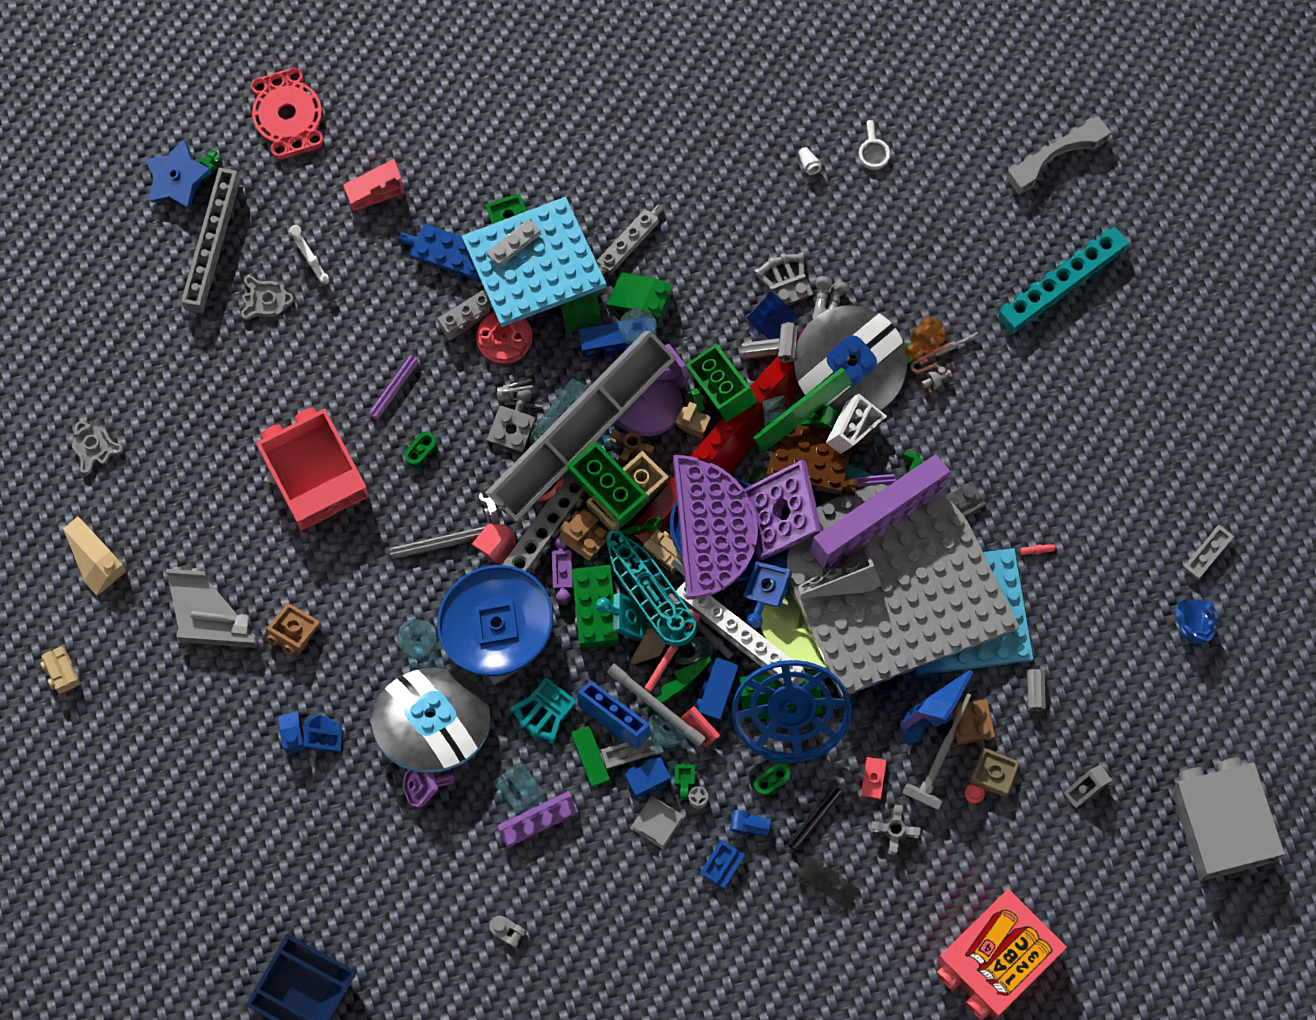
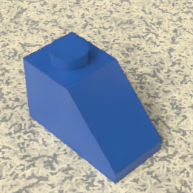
(291, 732)

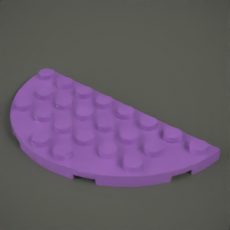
(714, 524)

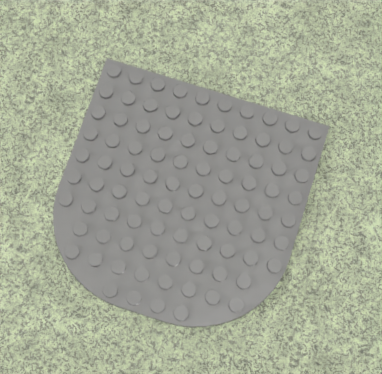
(931, 598)

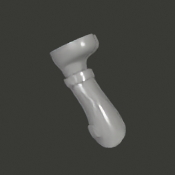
(837, 290)

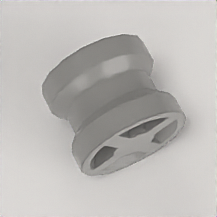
(698, 793)

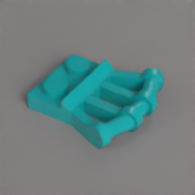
(550, 698)

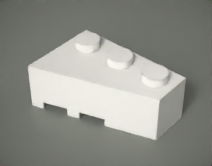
(854, 423)

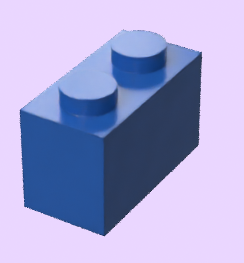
(647, 777)

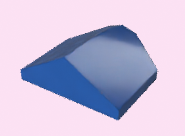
(322, 734)

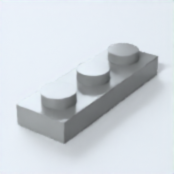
(514, 243)
(1208, 552)
(625, 754)

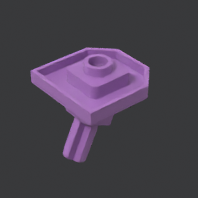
(676, 371)
(422, 785)

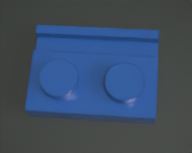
(722, 864)

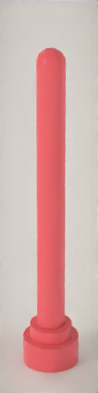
(668, 656)

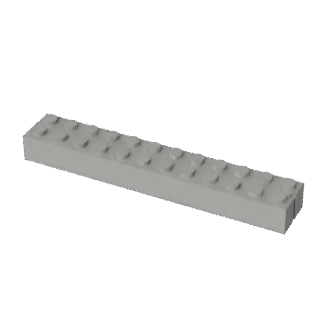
(580, 425)

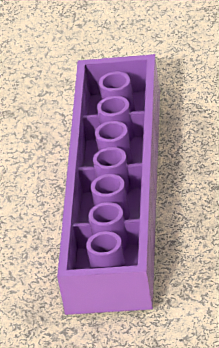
(879, 512)

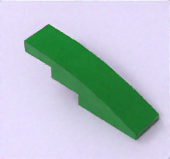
(683, 680)

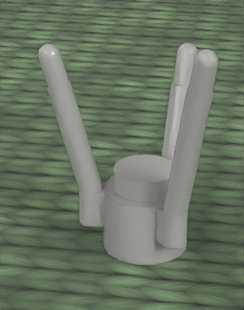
(506, 393)

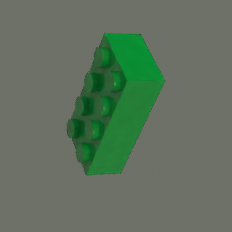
(721, 383)
(607, 484)
(594, 628)

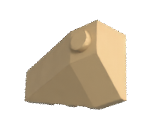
(94, 559)

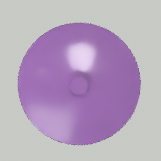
(653, 410)

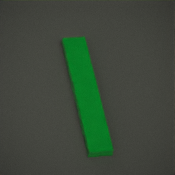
(802, 410)

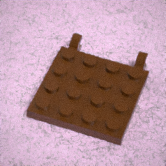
(824, 464)

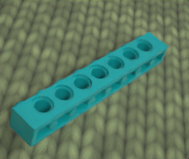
(1014, 321)

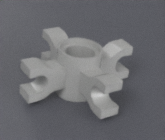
(879, 827)

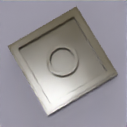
(994, 772)

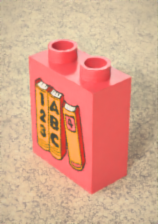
(999, 956)

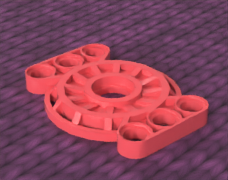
(288, 131)

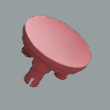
(503, 343)

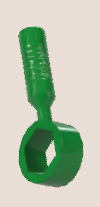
(650, 525)

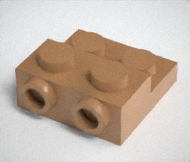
(583, 534)
(291, 629)
(974, 724)

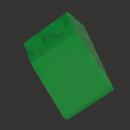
(642, 293)

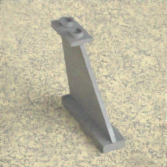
(194, 592)

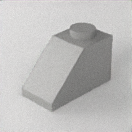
(1087, 786)

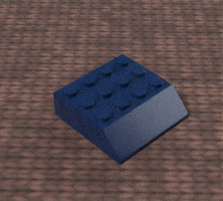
(300, 984)

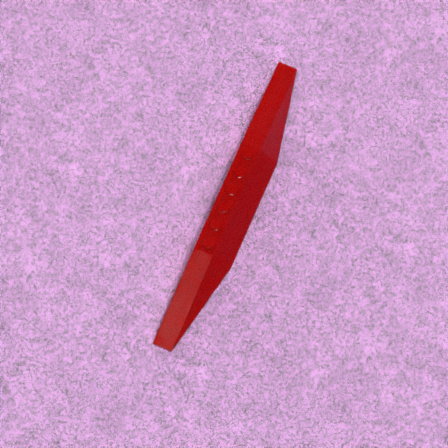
(731, 440)

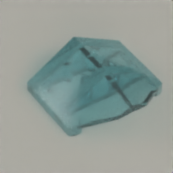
(772, 409)

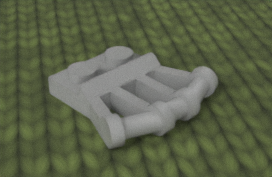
(790, 290)

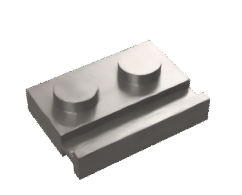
(967, 499)

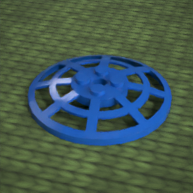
(791, 718)

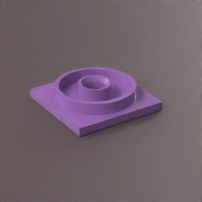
(770, 496)

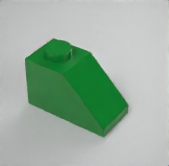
(823, 418)

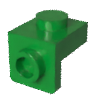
(912, 458)

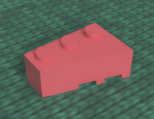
(375, 186)

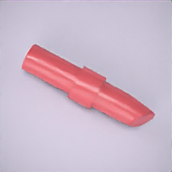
(1037, 549)

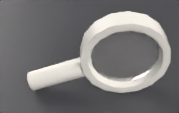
(873, 152)

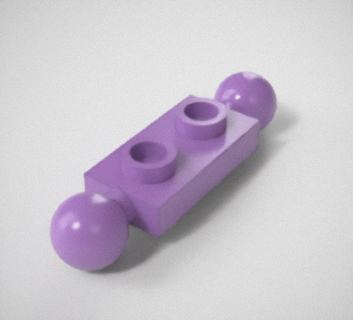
(562, 571)

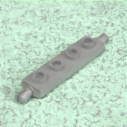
(629, 240)

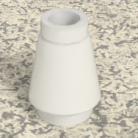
(809, 161)

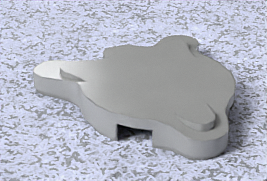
(265, 299)
(93, 445)

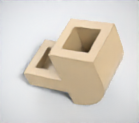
(693, 421)

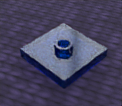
(771, 315)

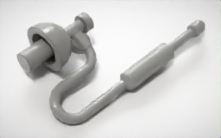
(934, 378)

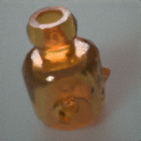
(925, 337)

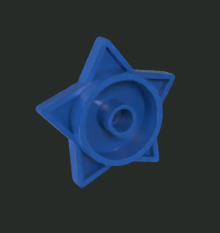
(176, 175)

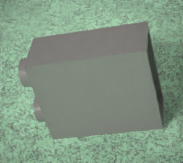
(1226, 819)

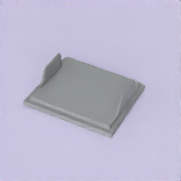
(657, 822)

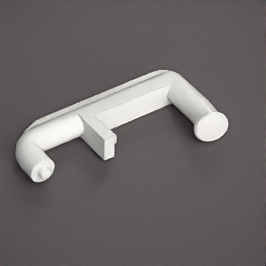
(295, 230)

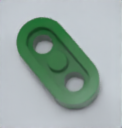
(419, 449)
(772, 781)

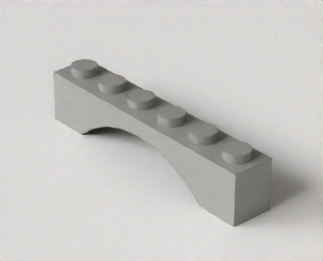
(1088, 136)

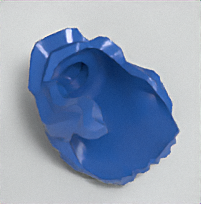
(1197, 620)

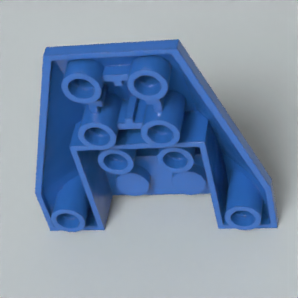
(934, 709)

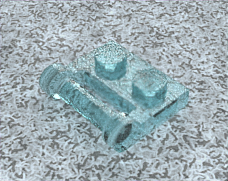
(524, 783)

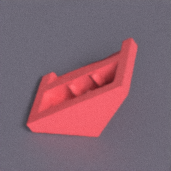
(495, 542)

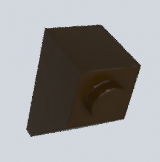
(649, 649)

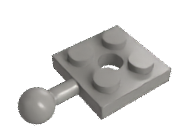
(507, 417)

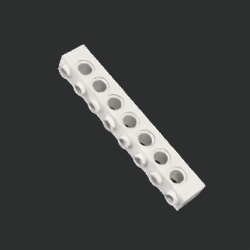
(739, 633)

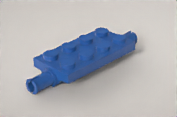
(440, 250)

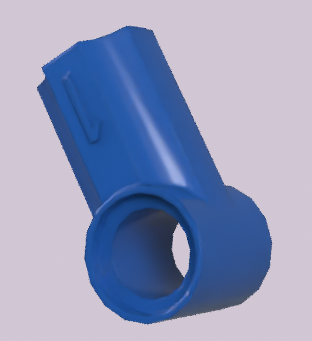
(743, 823)

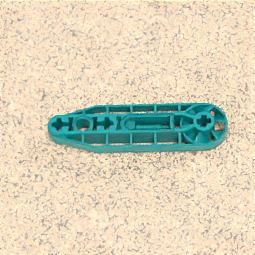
(666, 614)

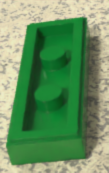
(590, 756)

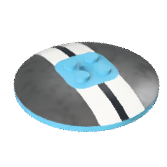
(433, 742)

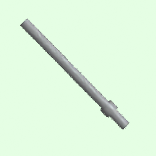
(717, 642)

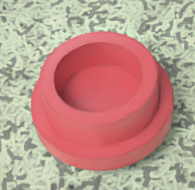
(974, 793)

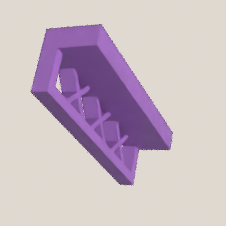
(537, 819)

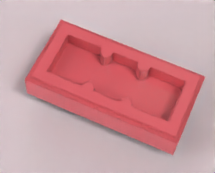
(698, 722)
(873, 778)

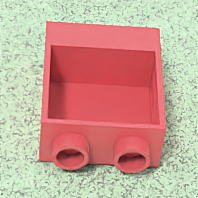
(311, 467)

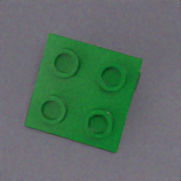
(581, 313)

